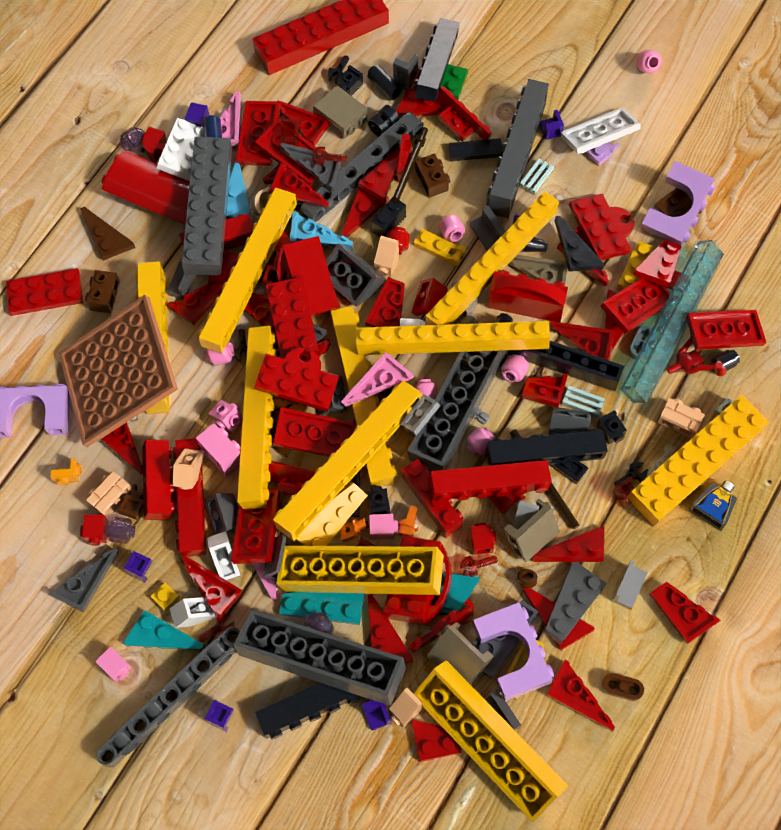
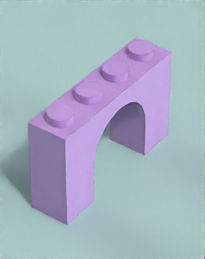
(677, 229)
(56, 402)
(514, 622)

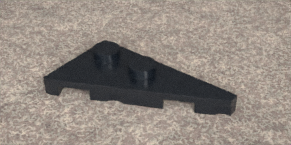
(576, 252)

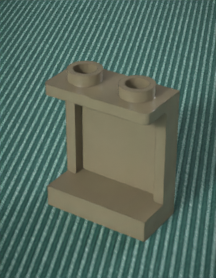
(342, 111)
(534, 533)
(459, 653)

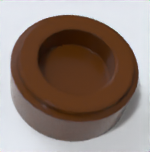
(527, 578)

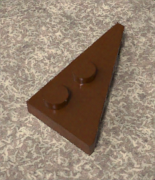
(107, 239)

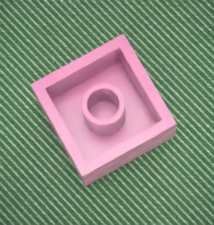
(220, 450)

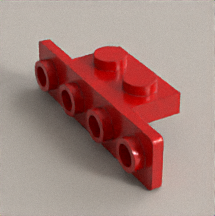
(459, 118)
(289, 477)

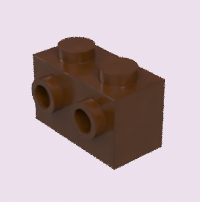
(432, 175)
(102, 291)

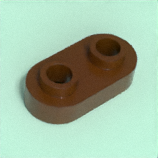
(622, 687)

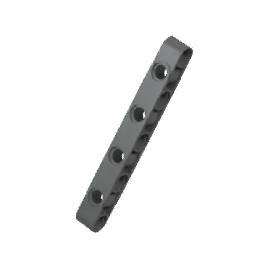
(364, 164)
(159, 708)

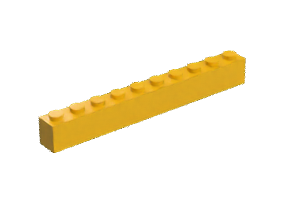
(495, 259)
(247, 271)
(453, 338)
(355, 367)
(256, 424)
(346, 461)

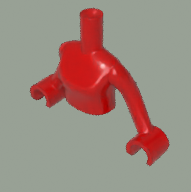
(693, 362)

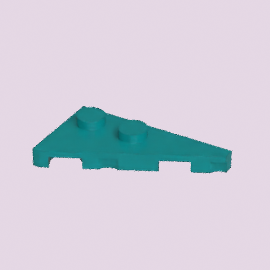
(154, 632)

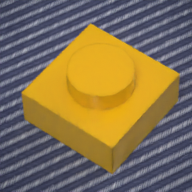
(165, 596)

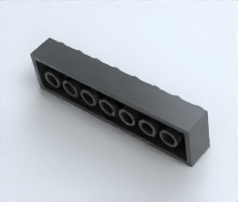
(517, 148)
(207, 206)
(458, 403)
(320, 657)

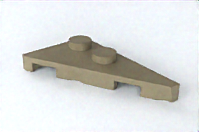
(543, 268)

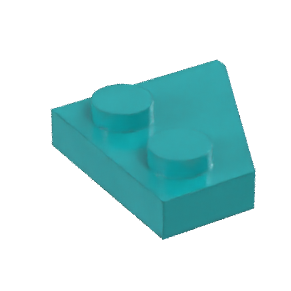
(459, 592)

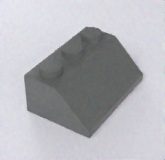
(353, 275)

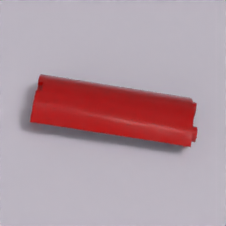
(146, 186)

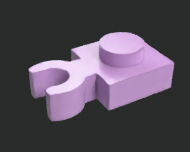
(602, 153)

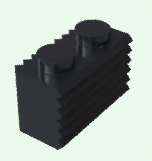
(388, 217)

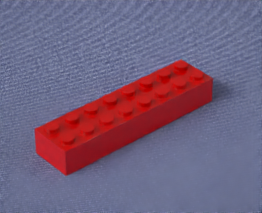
(318, 32)

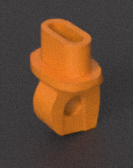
(408, 525)
(356, 529)

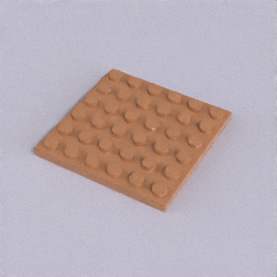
(117, 371)

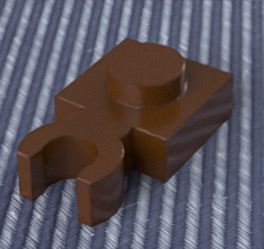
(132, 504)

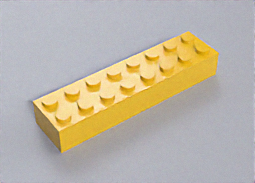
(153, 284)
(697, 460)
(361, 569)
(490, 741)

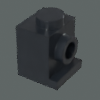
(350, 80)
(612, 435)
(378, 507)

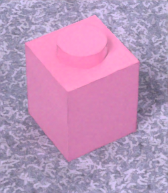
(382, 526)
(113, 664)

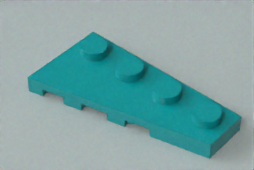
(337, 606)

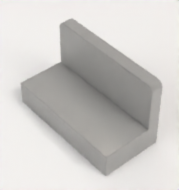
(419, 415)
(630, 586)

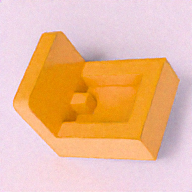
(67, 476)

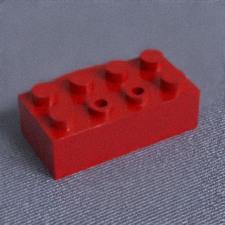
(308, 260)
(527, 296)
(414, 607)

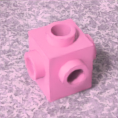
(226, 415)

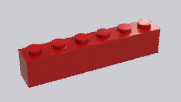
(489, 481)
(190, 509)

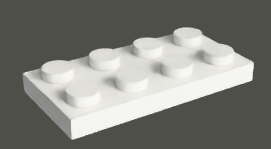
(600, 130)
(179, 149)

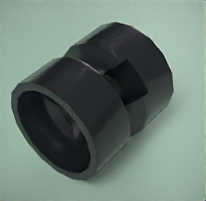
(383, 120)

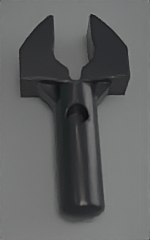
(333, 72)
(242, 345)
(633, 467)

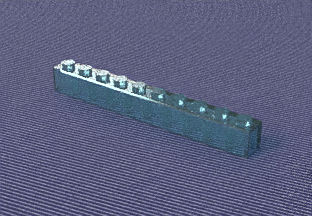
(672, 322)

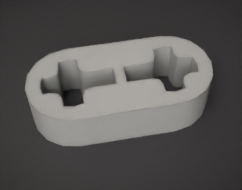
(638, 341)

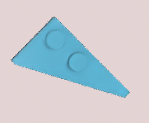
(237, 195)
(307, 228)

